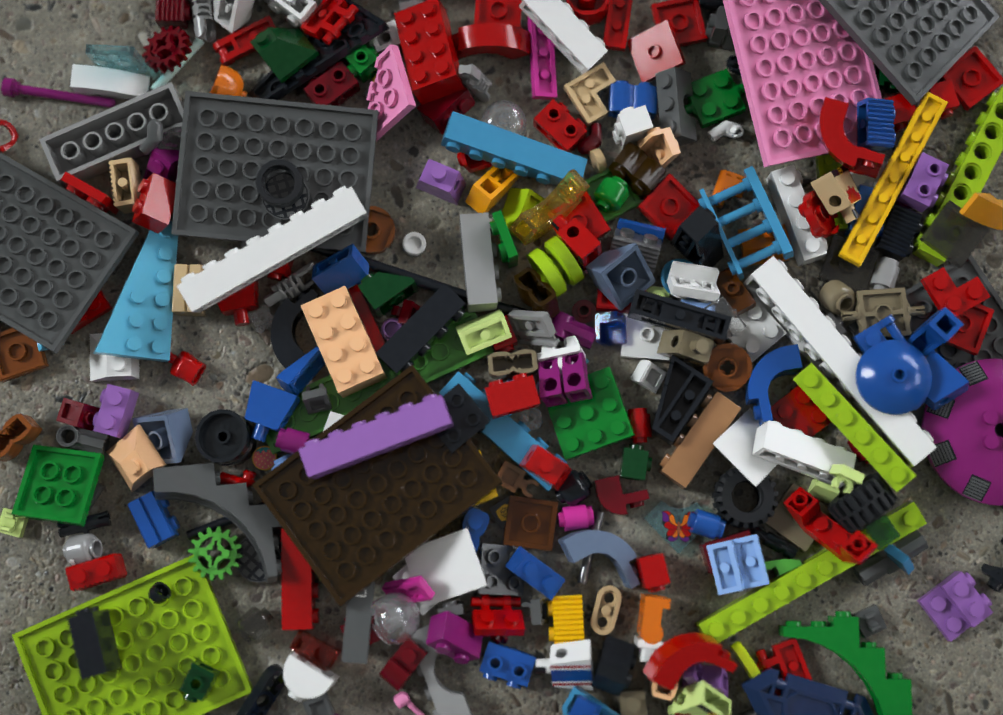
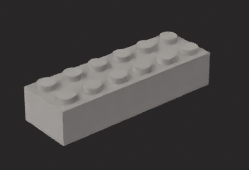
(111, 134)

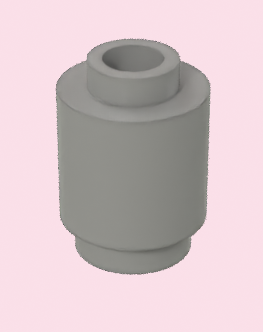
(885, 273)

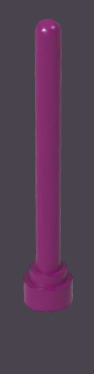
(12, 88)

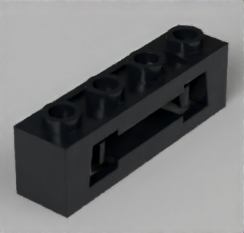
(678, 316)

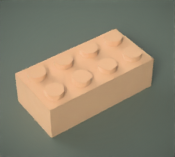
(343, 342)

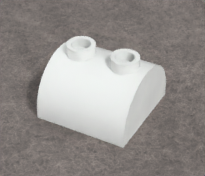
(305, 678)

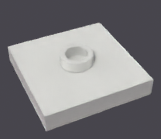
(642, 341)

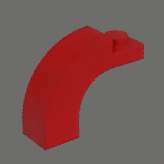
(492, 38)
(836, 142)
(683, 651)

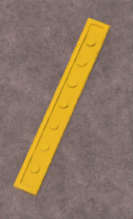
(892, 179)

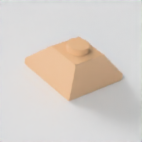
(135, 457)

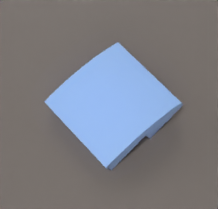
(738, 564)

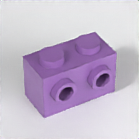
(923, 182)
(115, 411)

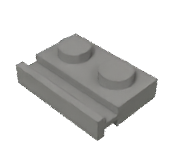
(533, 327)

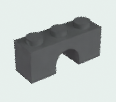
(672, 88)

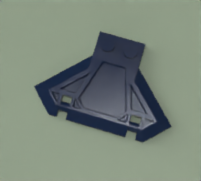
(800, 696)

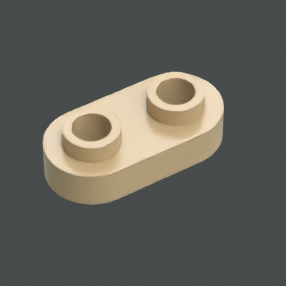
(606, 610)

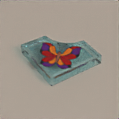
(672, 524)

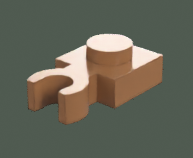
(513, 478)

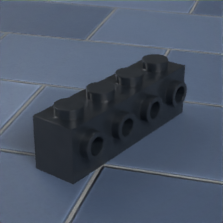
(422, 329)

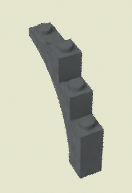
(198, 485)

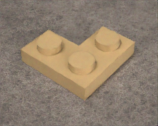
(585, 90)

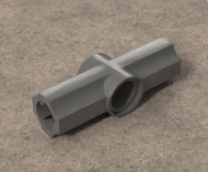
(881, 564)

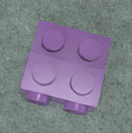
(955, 605)

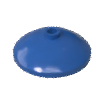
(878, 382)

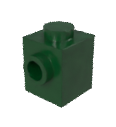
(635, 463)

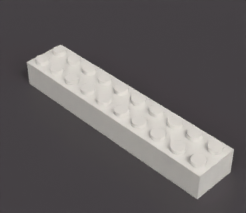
(832, 355)

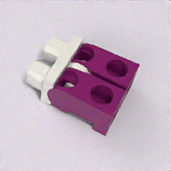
(563, 373)

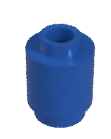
(706, 524)

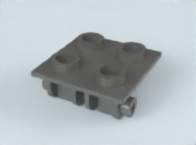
(497, 576)

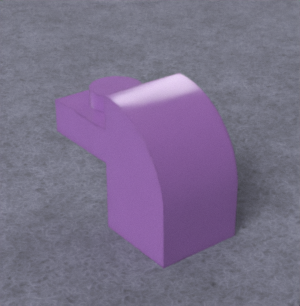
(712, 674)

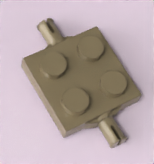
(879, 303)

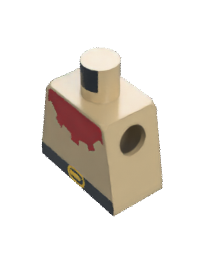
(838, 193)

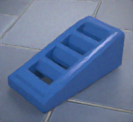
(301, 372)

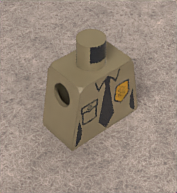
(690, 347)

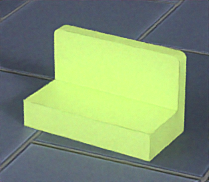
(483, 331)

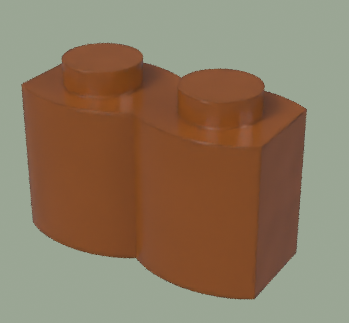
(15, 434)

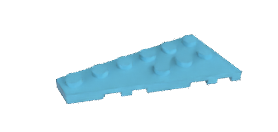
(143, 313)

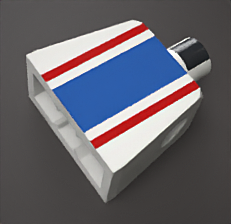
(569, 665)

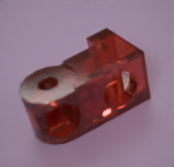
(315, 650)

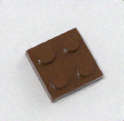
(530, 523)

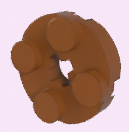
(386, 231)
(737, 376)

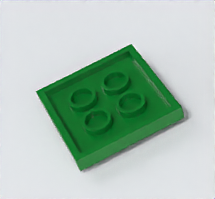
(592, 422)
(58, 485)

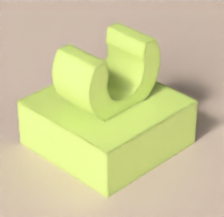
(847, 475)
(12, 525)

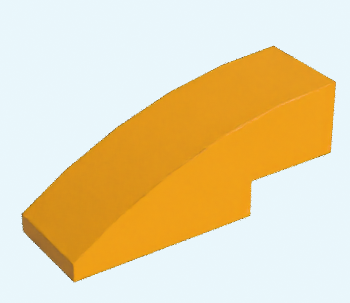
(985, 210)

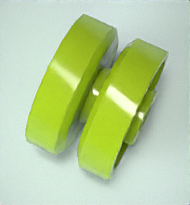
(556, 265)

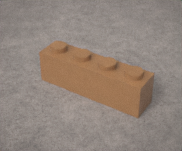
(698, 441)

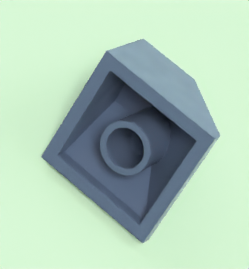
(620, 274)
(168, 432)

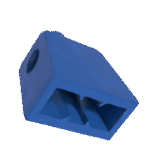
(946, 382)
(269, 409)

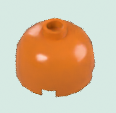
(228, 82)

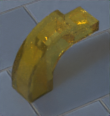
(562, 200)

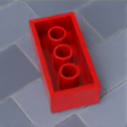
(429, 51)

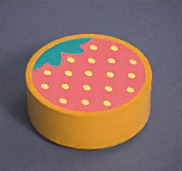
(263, 458)

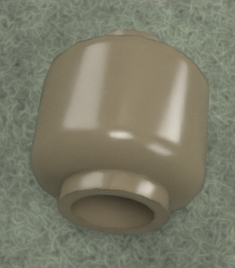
(836, 297)

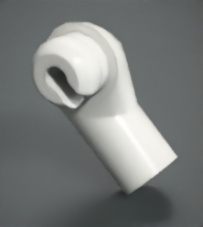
(727, 129)

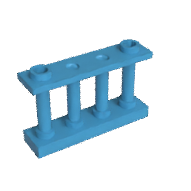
(770, 224)

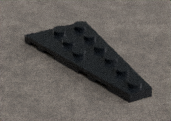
(353, 36)

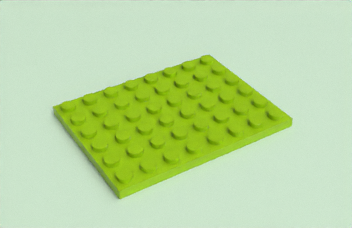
(153, 647)

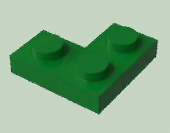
(506, 248)

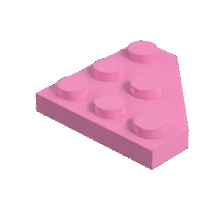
(390, 91)

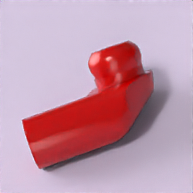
(248, 478)

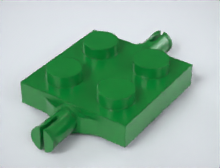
(715, 99)

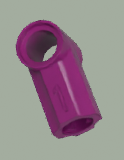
(567, 326)

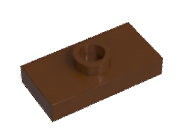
(734, 292)

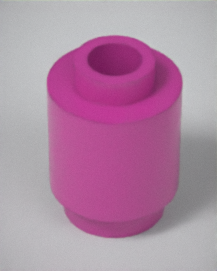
(575, 517)

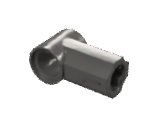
(84, 439)

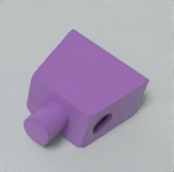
(440, 182)

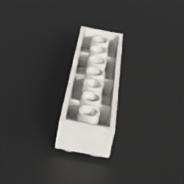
(273, 250)

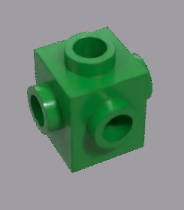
(362, 63)

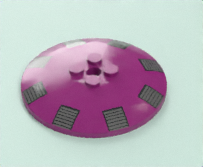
(965, 436)

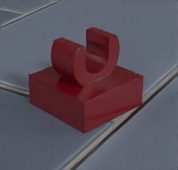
(405, 312)

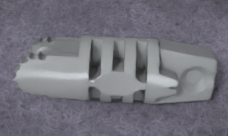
(203, 20)
(475, 81)
(290, 286)

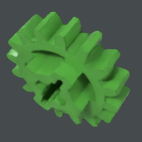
(214, 566)

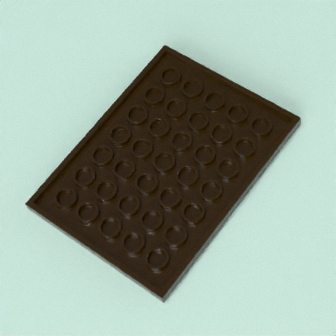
(378, 510)

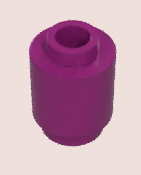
(291, 440)

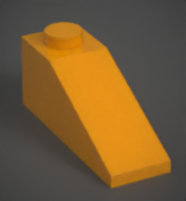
(490, 189)

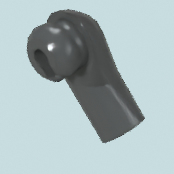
(154, 136)

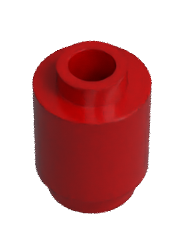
(641, 425)

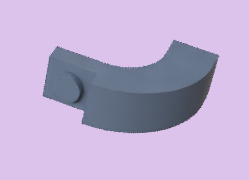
(587, 542)

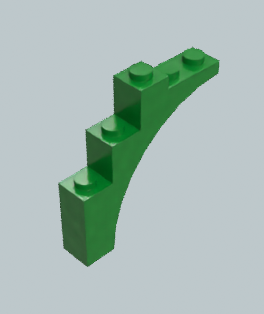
(889, 694)

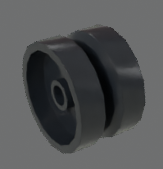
(211, 437)

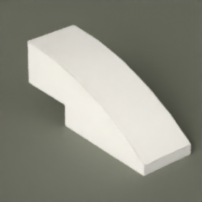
(108, 82)

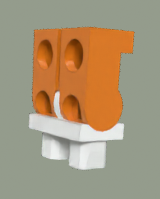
(649, 624)

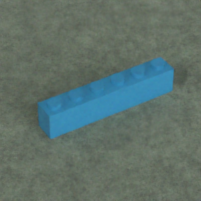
(509, 150)
(502, 431)

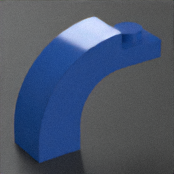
(934, 332)
(775, 364)

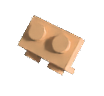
(660, 145)

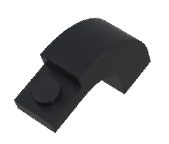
(284, 329)

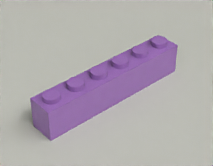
(375, 437)

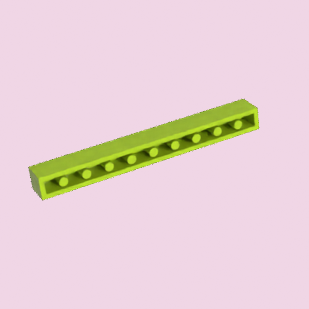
(795, 582)

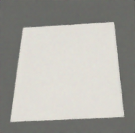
(738, 446)
(447, 566)

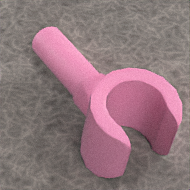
(403, 699)

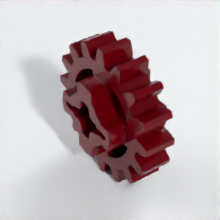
(167, 49)

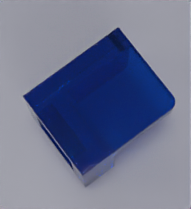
(610, 328)

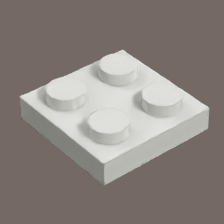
(760, 331)

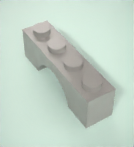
(445, 700)

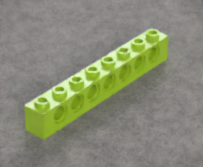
(967, 161)

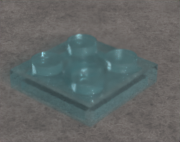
(116, 57)

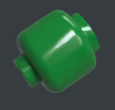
(611, 194)

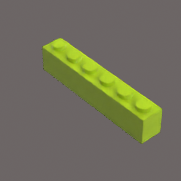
(854, 427)

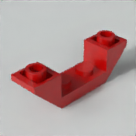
(825, 531)

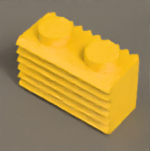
(567, 618)

